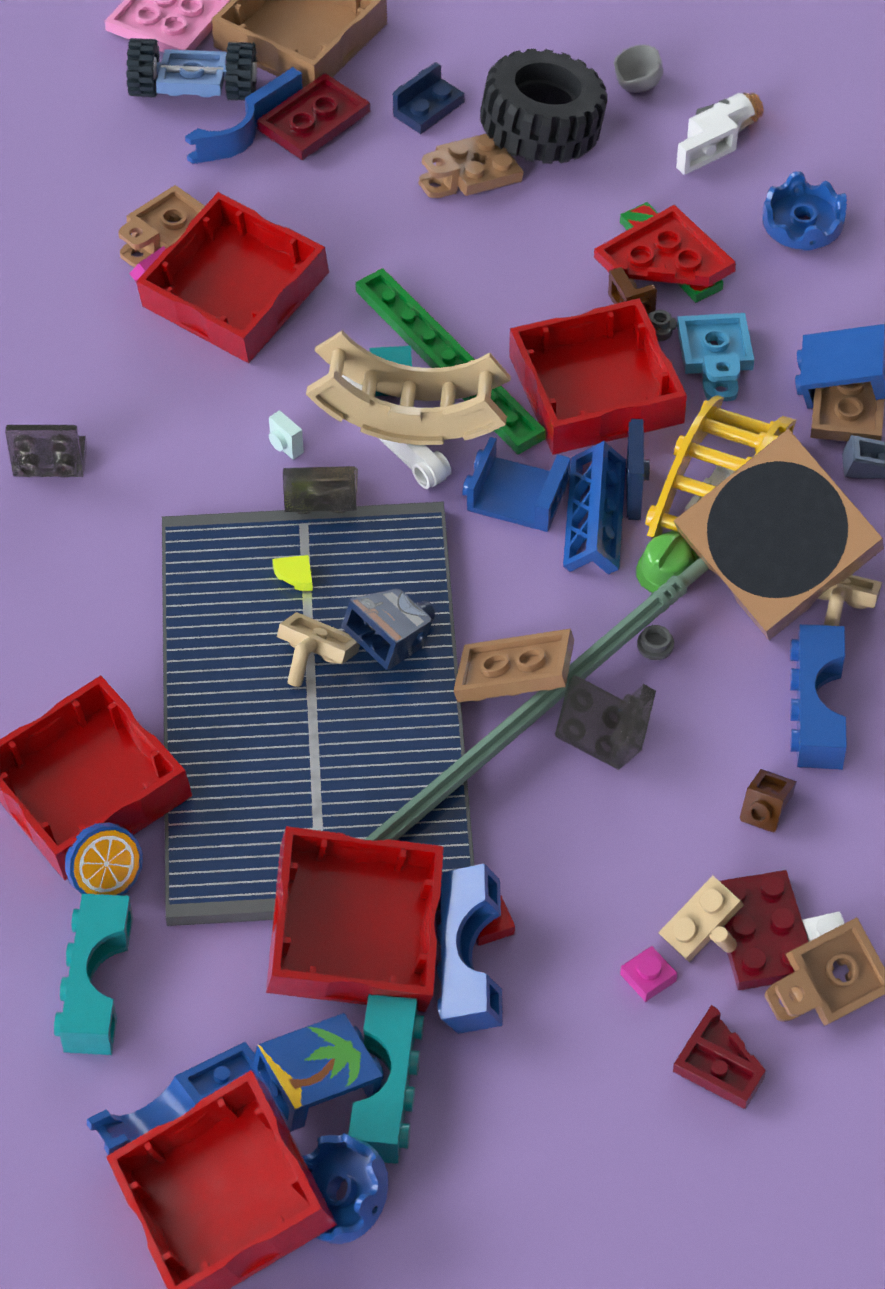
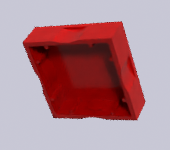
(233, 277)
(596, 375)
(85, 768)
(354, 918)
(221, 1189)

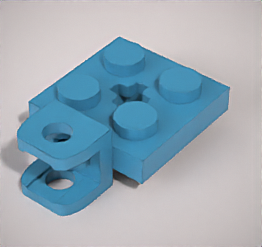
(720, 362)

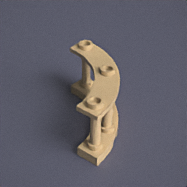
(404, 421)

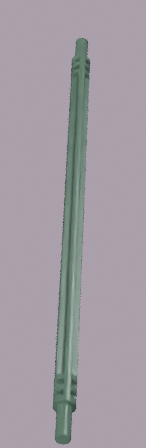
(536, 706)

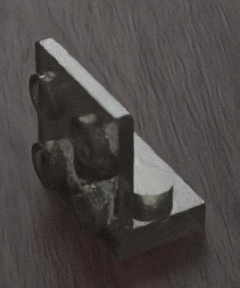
(46, 450)
(320, 489)
(603, 723)

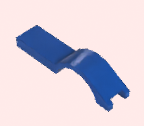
(235, 140)
(176, 1100)

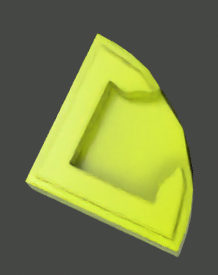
(294, 571)

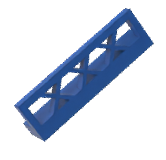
(604, 509)

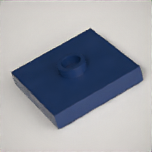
(636, 469)

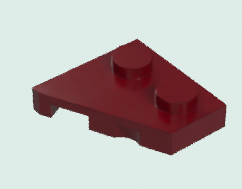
(720, 1061)

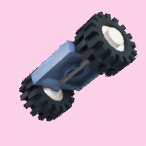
(191, 70)

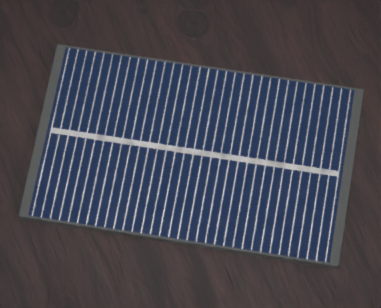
(311, 755)

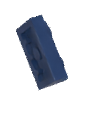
(426, 99)

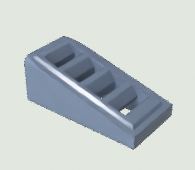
(864, 458)

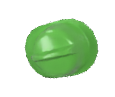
(663, 558)

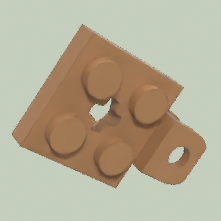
(460, 166)
(151, 225)
(813, 980)

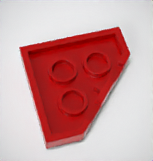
(667, 250)

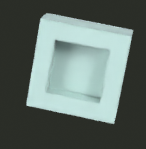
(285, 435)

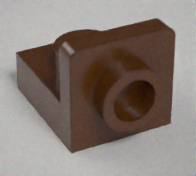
(625, 289)
(766, 800)

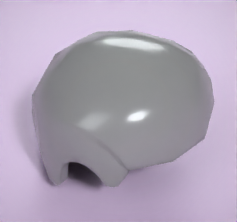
(638, 68)

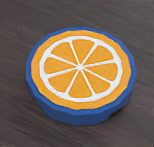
(104, 860)

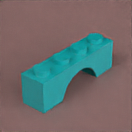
(87, 1015)
(390, 1035)

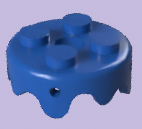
(799, 199)
(349, 1160)

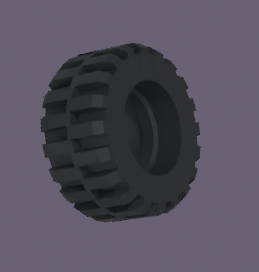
(543, 106)

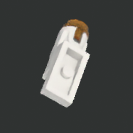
(715, 130)

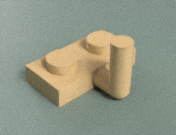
(856, 591)
(314, 636)
(703, 920)

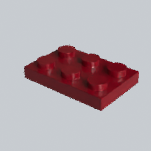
(313, 116)
(764, 929)

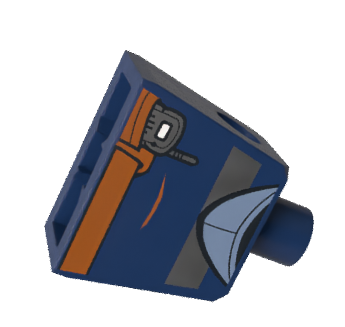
(388, 625)

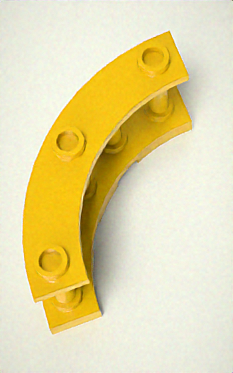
(719, 423)

